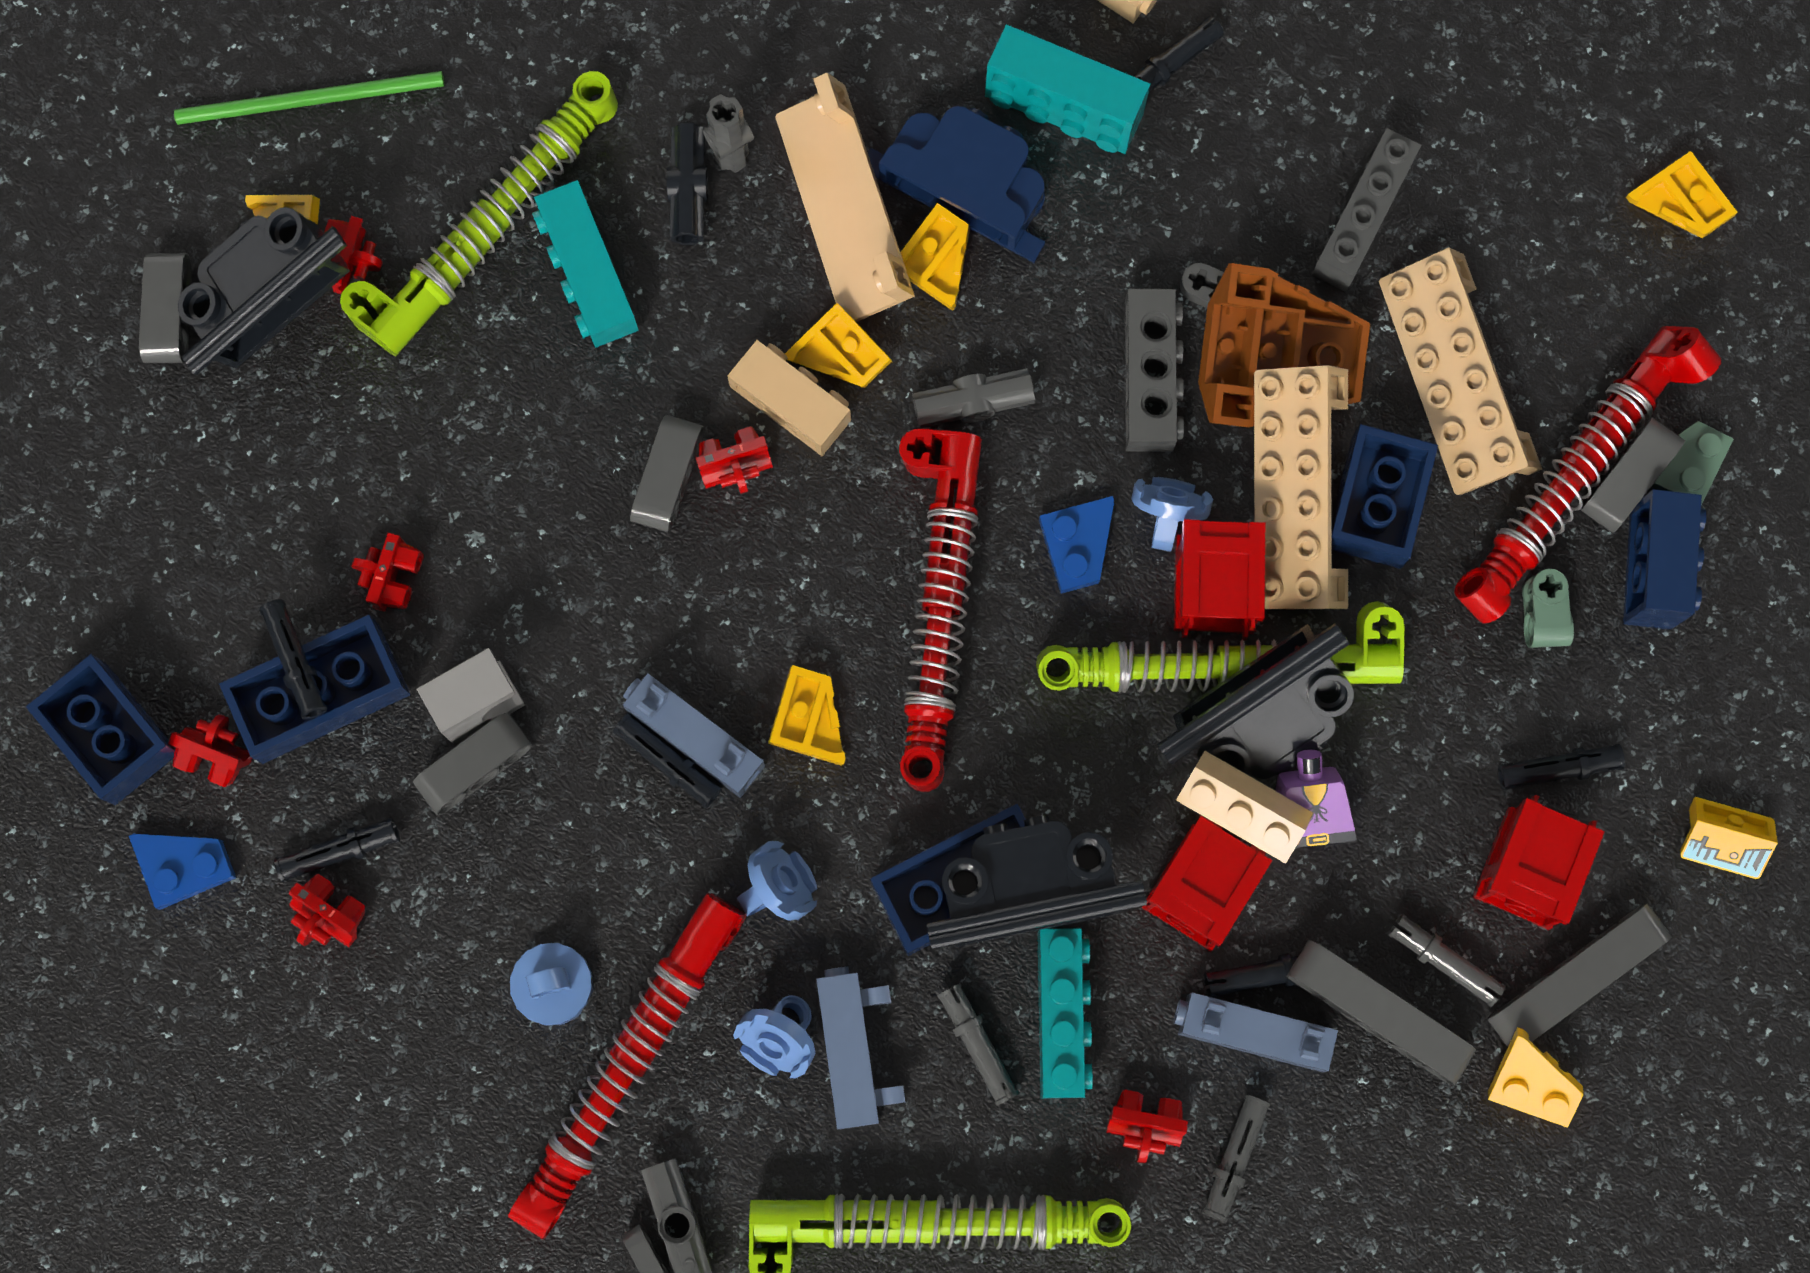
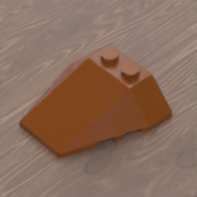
(1271, 324)

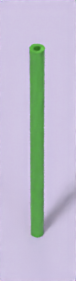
(309, 97)

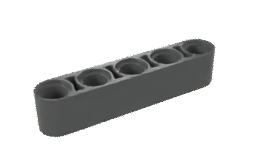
(1581, 975)
(1381, 1012)

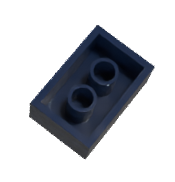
(1381, 496)
(1664, 559)
(102, 730)

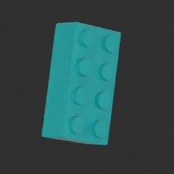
(1065, 90)

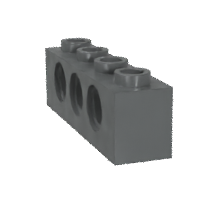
(1366, 210)
(1160, 310)

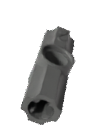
(728, 133)
(973, 398)
(668, 1197)

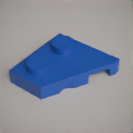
(1078, 542)
(180, 866)

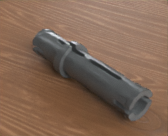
(1445, 959)
(978, 1044)
(1217, 1205)

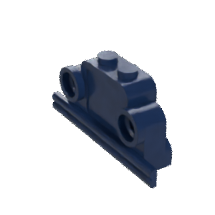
(971, 172)

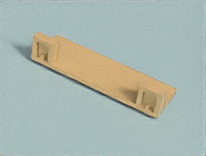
(844, 201)
(1456, 372)
(1295, 484)

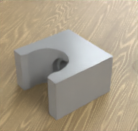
(470, 696)

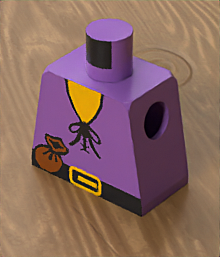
(1322, 793)

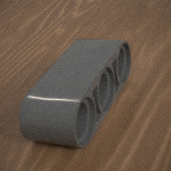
(162, 330)
(667, 473)
(1632, 475)
(472, 763)

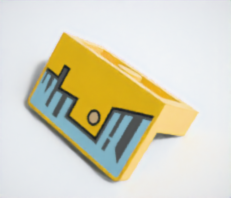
(1729, 838)

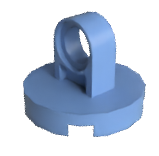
(1170, 502)
(779, 883)
(551, 984)
(776, 1041)

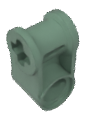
(1547, 616)

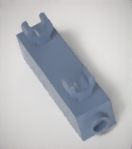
(692, 734)
(1256, 1032)
(848, 1048)

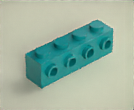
(586, 264)
(1061, 1016)

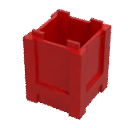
(1219, 577)
(1538, 864)
(1207, 883)

